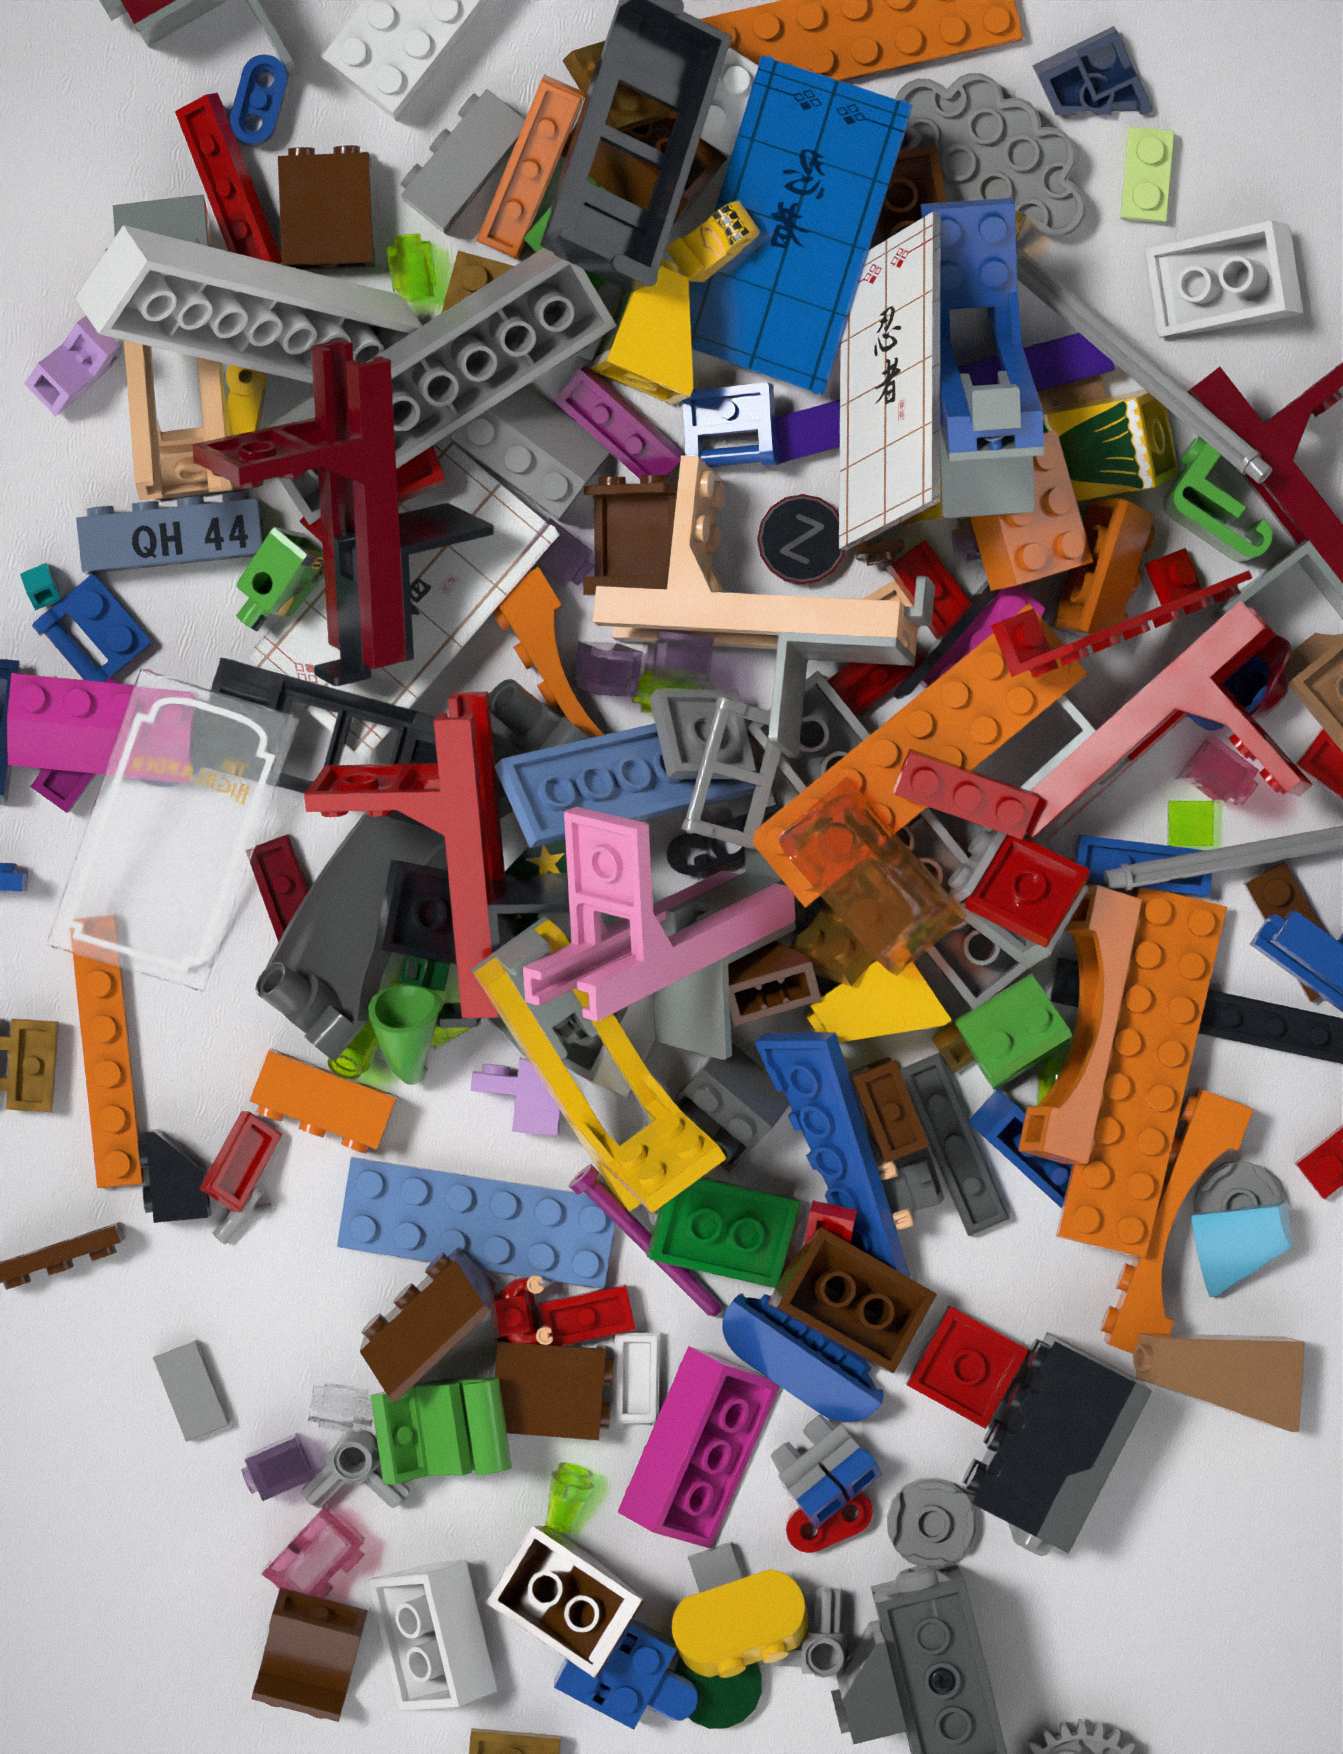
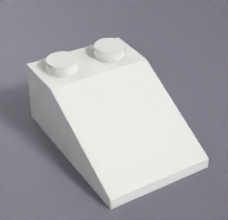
(1224, 279)

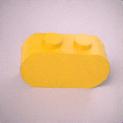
(740, 1624)

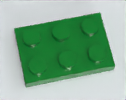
(725, 1231)

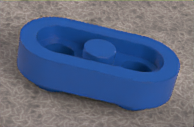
(257, 100)

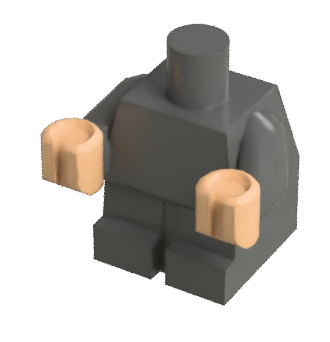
(910, 1188)

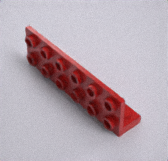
(1175, 585)

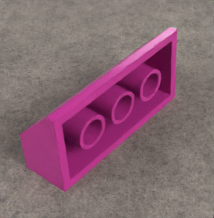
(64, 722)
(698, 1448)

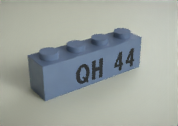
(170, 535)

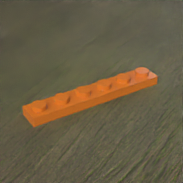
(108, 1072)

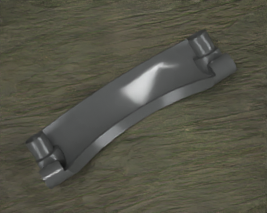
(327, 955)

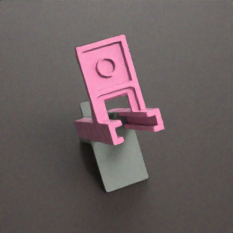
(662, 948)

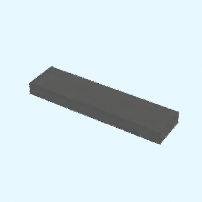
(954, 1144)

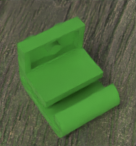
(1191, 482)
(1013, 1031)
(442, 1430)

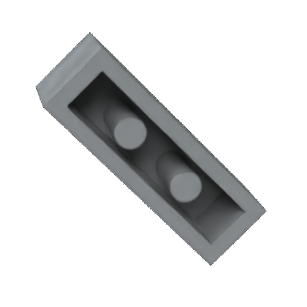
(462, 160)

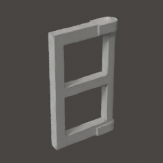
(709, 765)

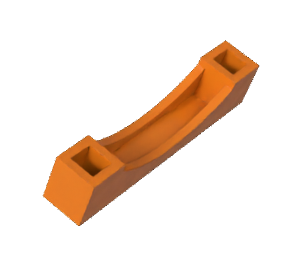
(531, 614)
(1067, 1116)
(1208, 1131)

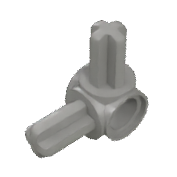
(341, 1471)
(826, 1630)

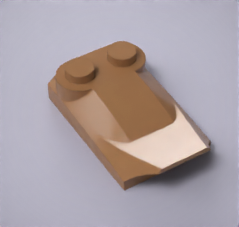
(1317, 680)

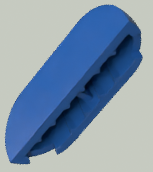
(800, 1360)

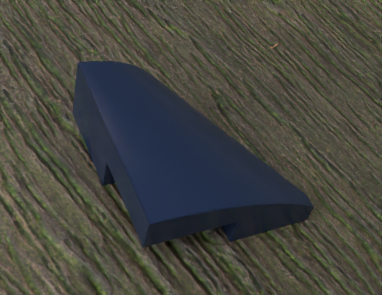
(1092, 78)

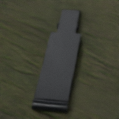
(946, 640)

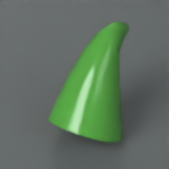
(404, 1028)

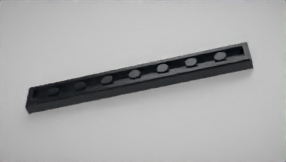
(1241, 1019)

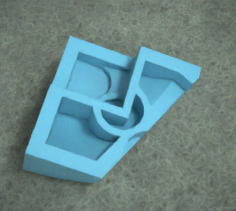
(1239, 1242)

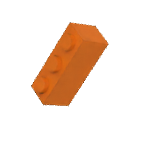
(322, 1101)

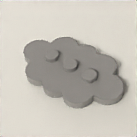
(996, 150)

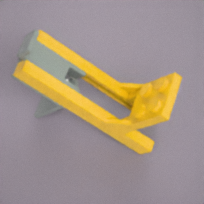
(651, 1163)

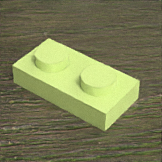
(1146, 174)

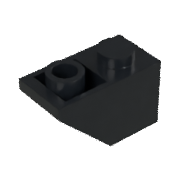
(173, 1180)

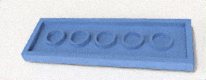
(605, 774)
(491, 1220)

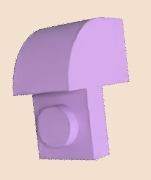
(72, 367)
(534, 1106)

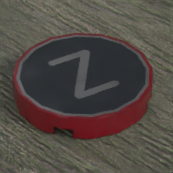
(800, 539)

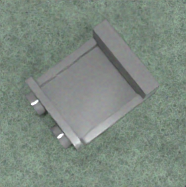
(964, 882)

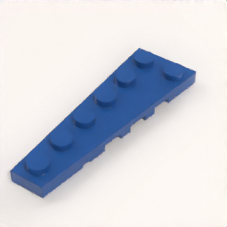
(827, 1112)

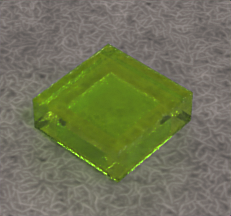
(1190, 823)

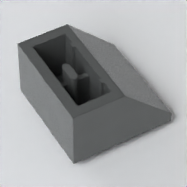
(732, 1104)

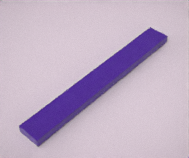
(1049, 362)

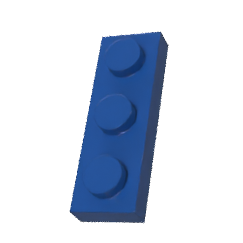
(1106, 854)

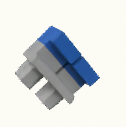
(832, 1453)

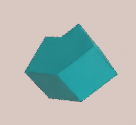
(41, 586)

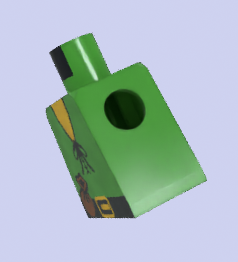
(279, 576)

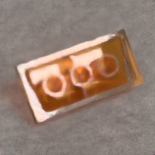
(870, 877)

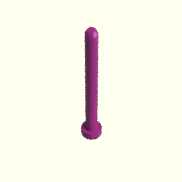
(587, 1182)

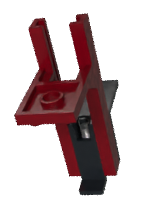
(360, 521)

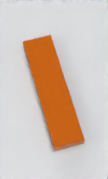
(531, 166)

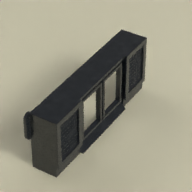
(675, 63)
(276, 691)

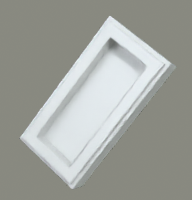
(636, 1377)

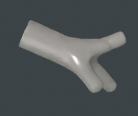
(235, 1220)

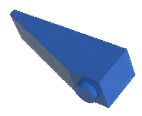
(1002, 1125)

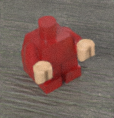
(513, 1313)

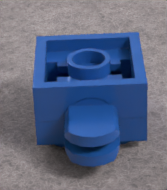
(633, 1680)

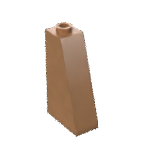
(1232, 1372)

